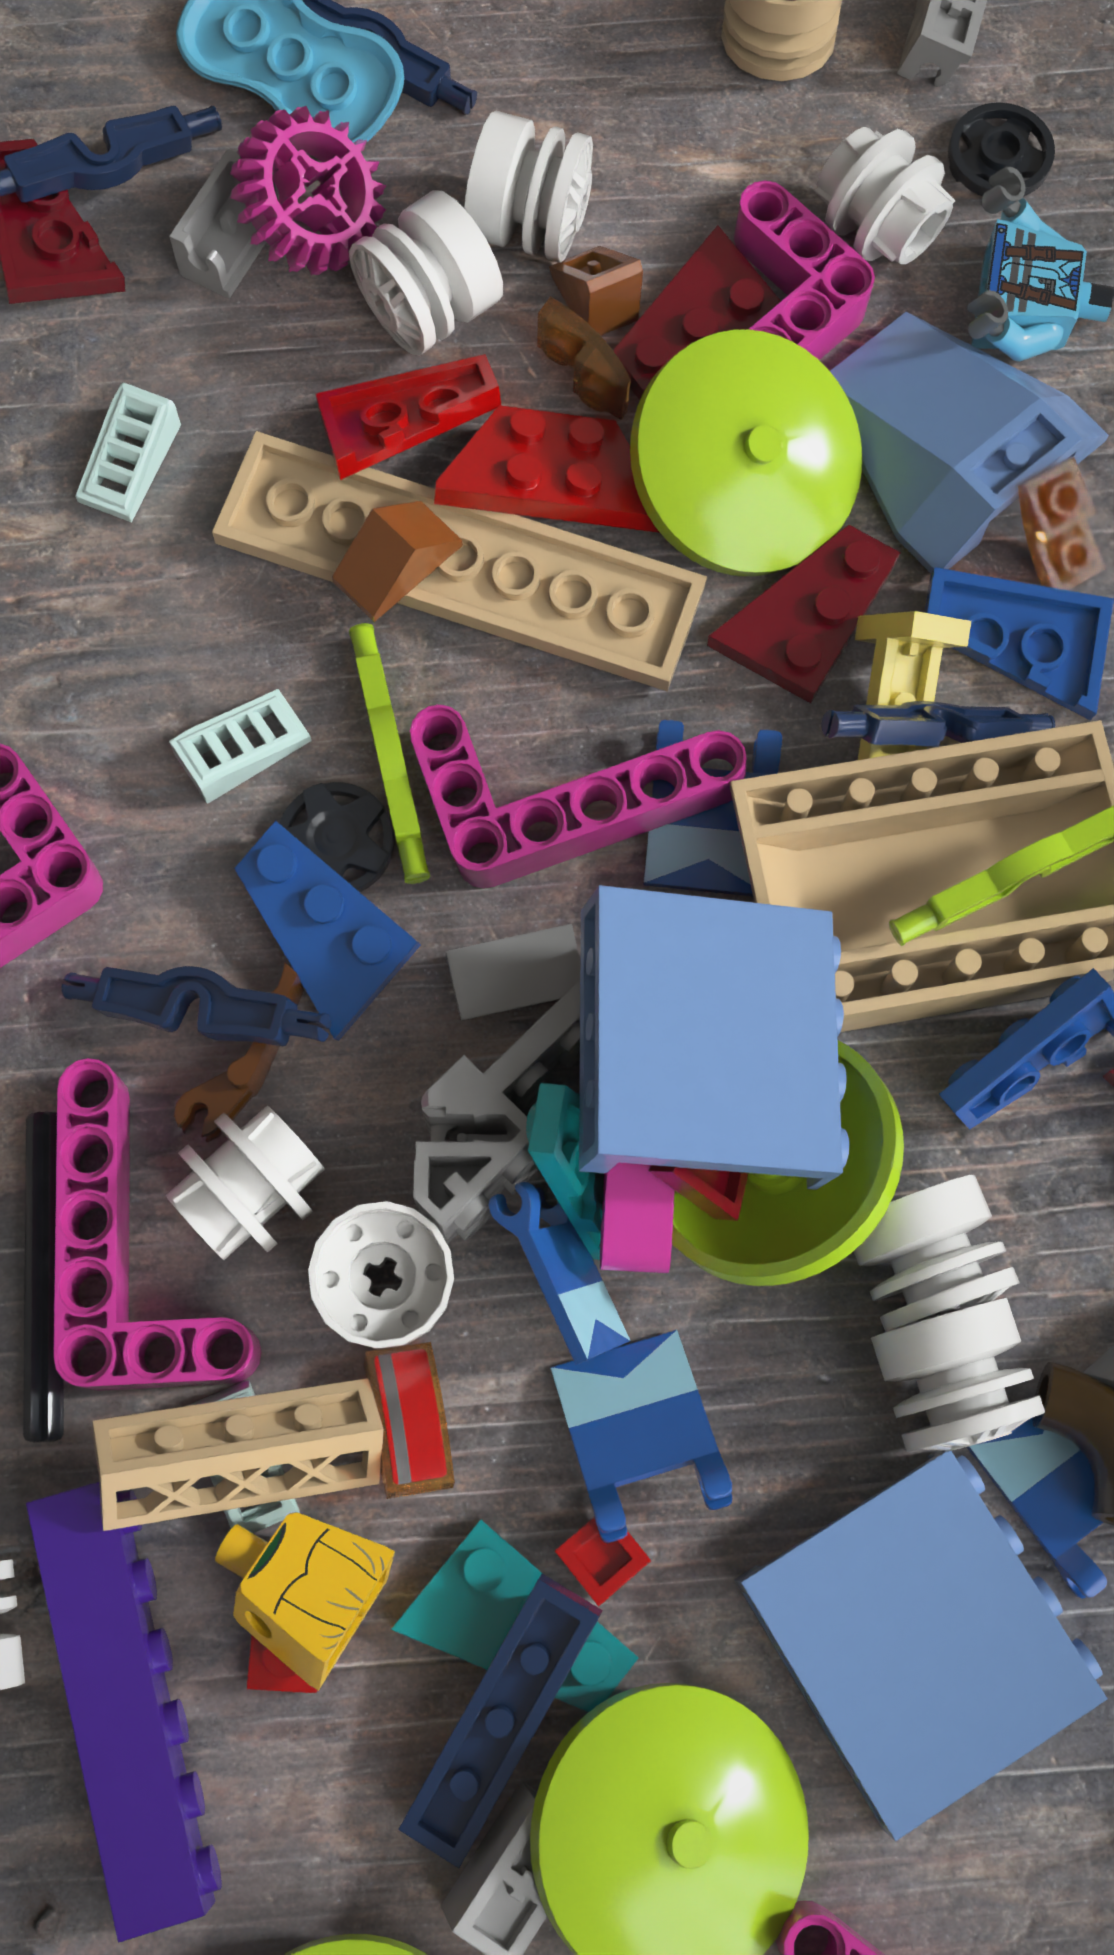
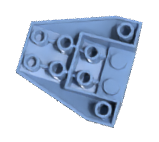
(952, 434)

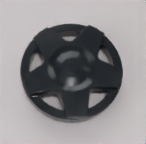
(1000, 147)
(342, 832)

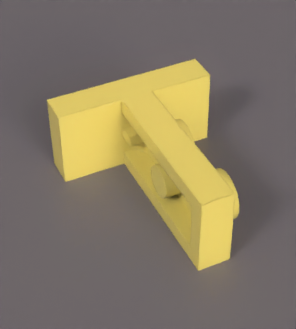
(906, 661)

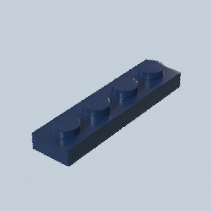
(500, 1720)

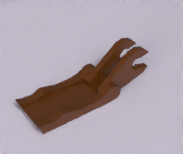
(242, 1080)

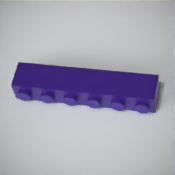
(123, 1715)

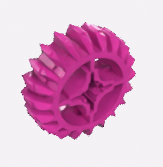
(342, 166)

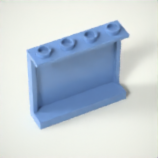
(709, 1036)
(923, 1642)

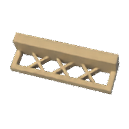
(238, 1442)

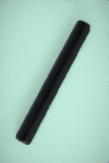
(42, 1383)

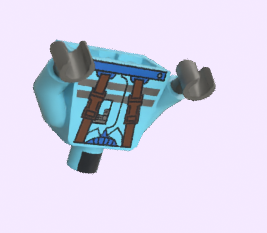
(1029, 279)

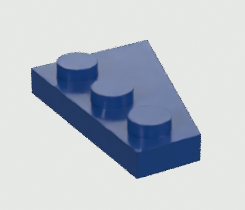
(324, 927)

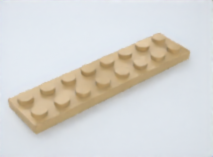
(505, 579)

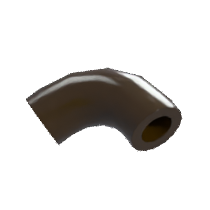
(1084, 1414)

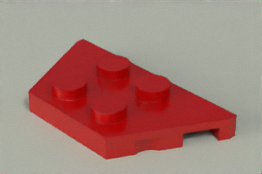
(546, 469)

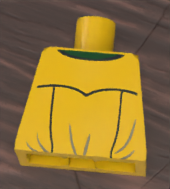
(304, 1589)

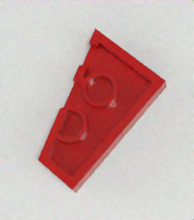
(403, 410)

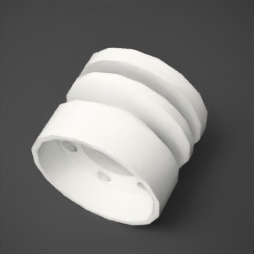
(529, 187)
(426, 272)
(367, 1238)
(932, 1254)
(957, 1376)

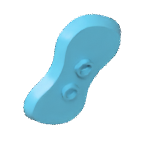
(294, 59)

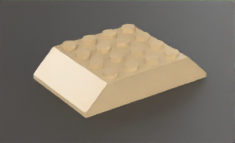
(910, 824)

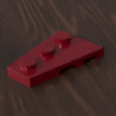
(49, 247)
(808, 615)

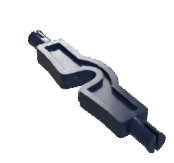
(424, 74)
(130, 145)
(929, 722)
(223, 1012)

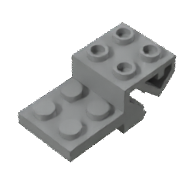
(489, 1123)

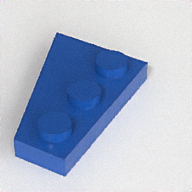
(1030, 633)
(1052, 1037)

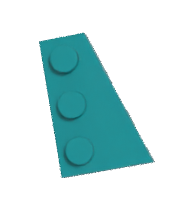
(554, 1147)
(477, 1601)

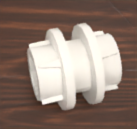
(884, 195)
(245, 1182)

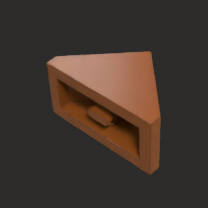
(601, 287)
(393, 555)

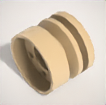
(780, 36)

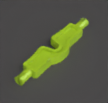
(389, 754)
(1005, 876)

